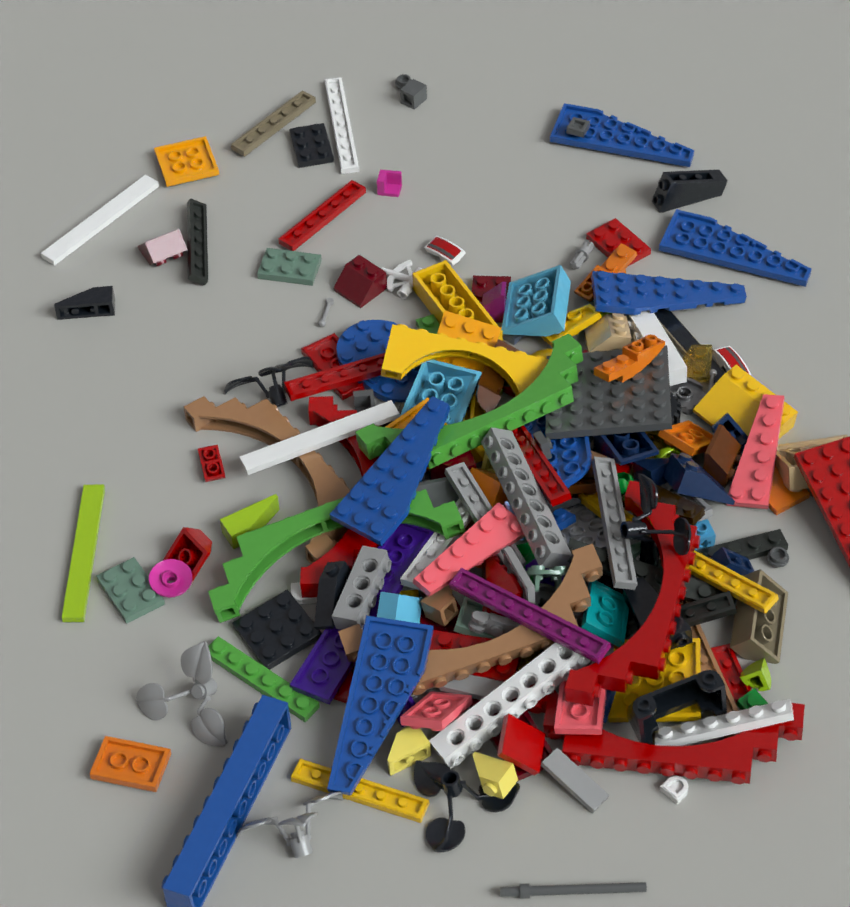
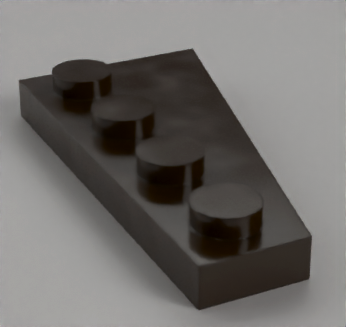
(684, 508)

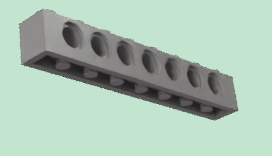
(526, 498)

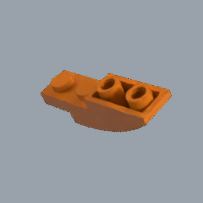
(616, 263)
(633, 359)

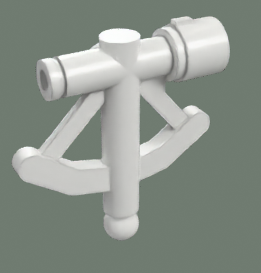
(406, 285)

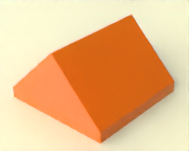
(489, 485)

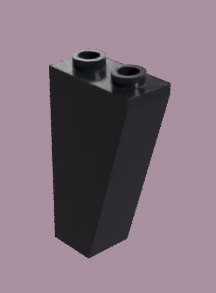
(687, 187)
(641, 603)

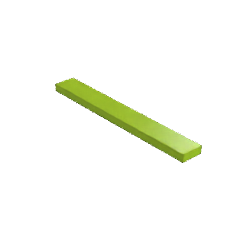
(83, 553)

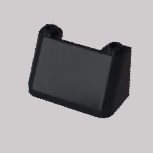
(703, 689)

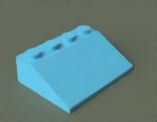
(537, 304)
(446, 382)

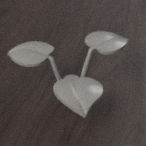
(195, 663)
(300, 841)

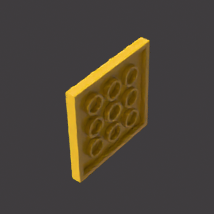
(680, 664)

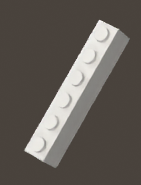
(647, 324)

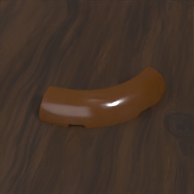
(491, 384)

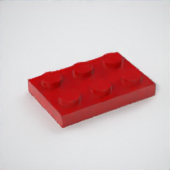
(612, 234)

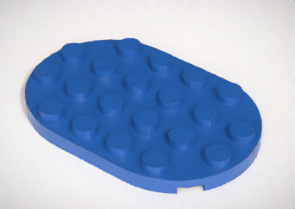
(371, 339)
(570, 456)

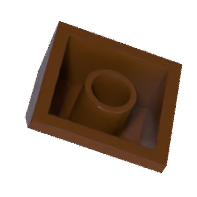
(722, 456)

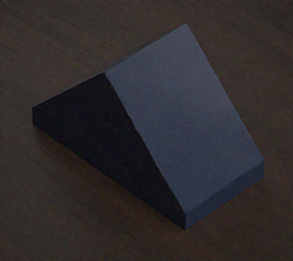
(733, 428)
(651, 468)

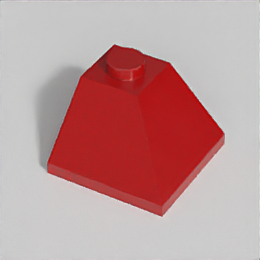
(191, 548)

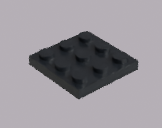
(277, 630)

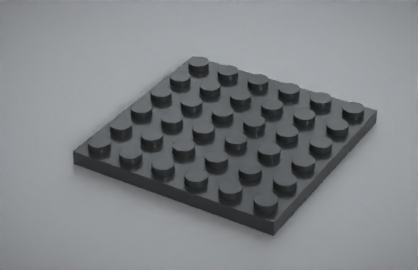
(614, 406)

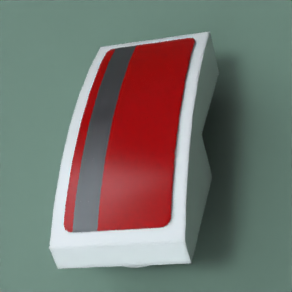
(445, 250)
(727, 358)

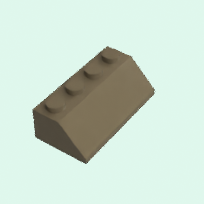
(756, 633)

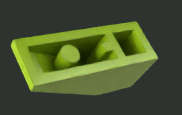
(249, 519)

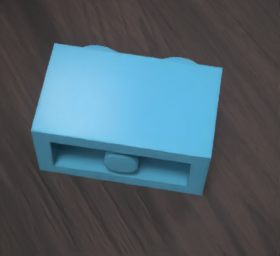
(399, 607)

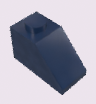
(733, 561)

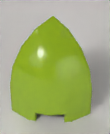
(757, 675)

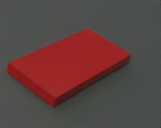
(325, 357)

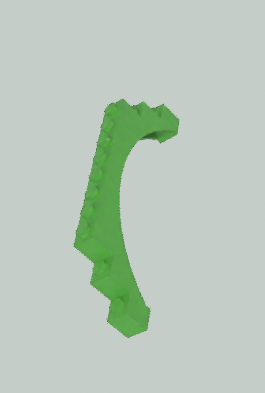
(546, 394)
(270, 543)

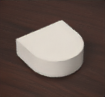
(675, 788)

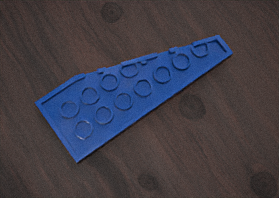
(617, 137)
(710, 242)
(638, 293)
(386, 490)
(384, 676)

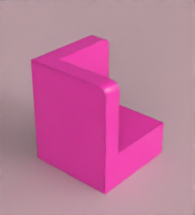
(389, 183)

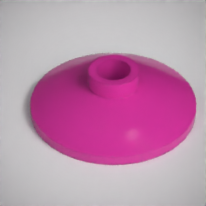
(170, 570)

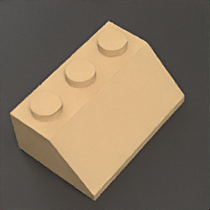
(608, 333)

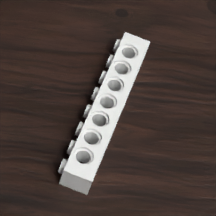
(499, 701)

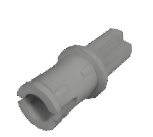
(581, 255)

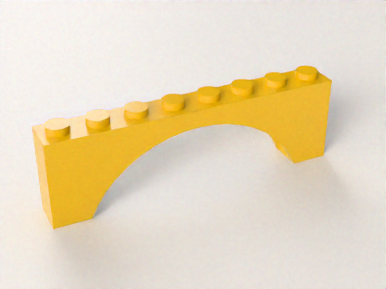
(413, 347)

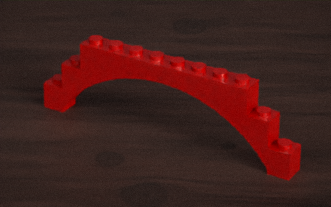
(321, 412)
(646, 649)
(716, 761)

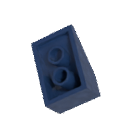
(625, 446)
(692, 480)

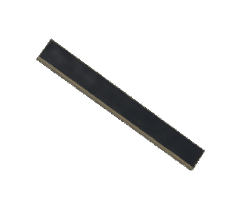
(682, 338)

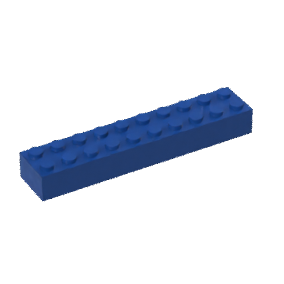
(228, 805)

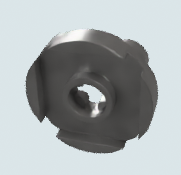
(695, 394)

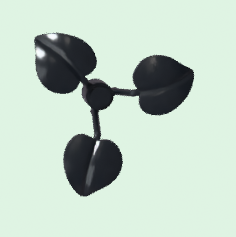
(276, 393)
(637, 529)
(445, 833)

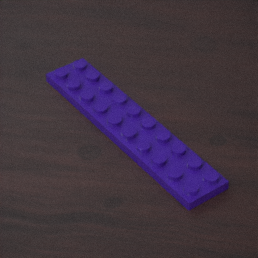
(327, 662)

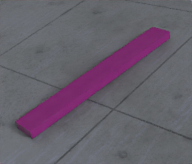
(530, 615)

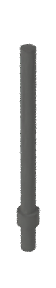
(526, 890)

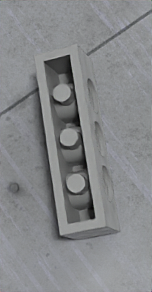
(361, 587)

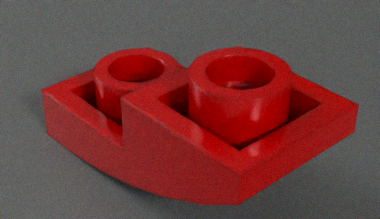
(211, 463)

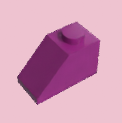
(495, 301)

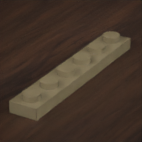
(273, 123)

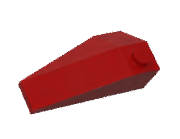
(498, 575)

